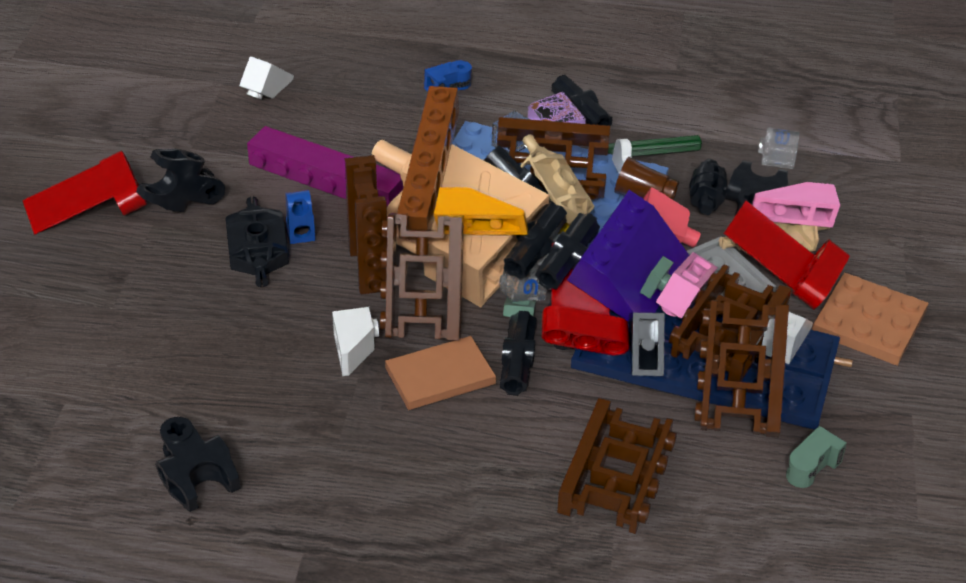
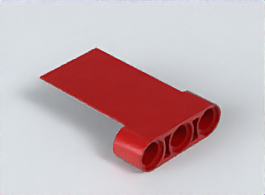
(85, 190)
(804, 272)
(583, 322)

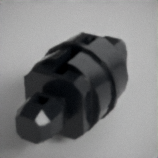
(708, 186)

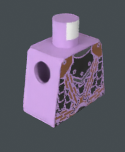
(555, 108)

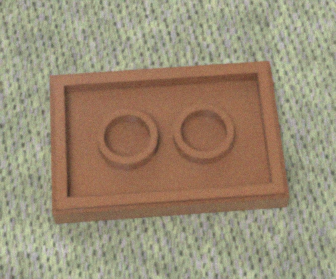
(440, 372)

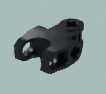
(183, 181)
(746, 183)
(193, 461)

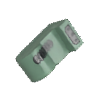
(813, 455)

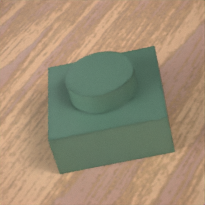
(658, 277)
(512, 308)

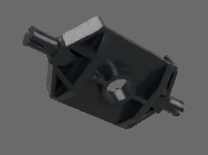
(256, 252)

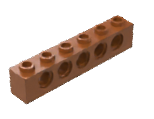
(429, 158)

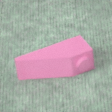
(800, 204)
(685, 285)

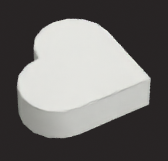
(621, 152)

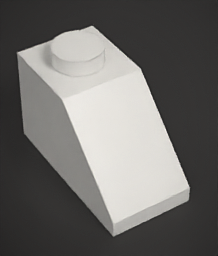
(264, 79)
(796, 333)
(354, 337)

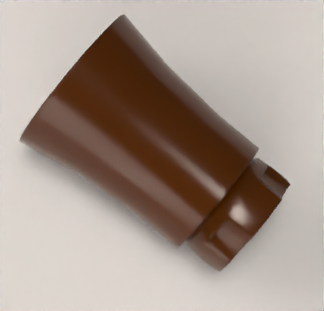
(641, 178)

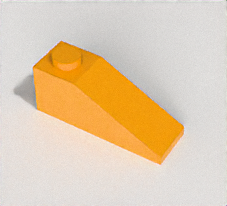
(481, 212)

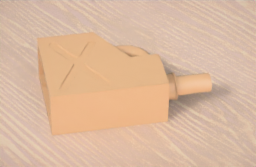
(481, 253)

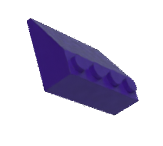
(625, 255)

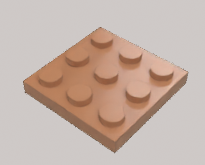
(871, 318)

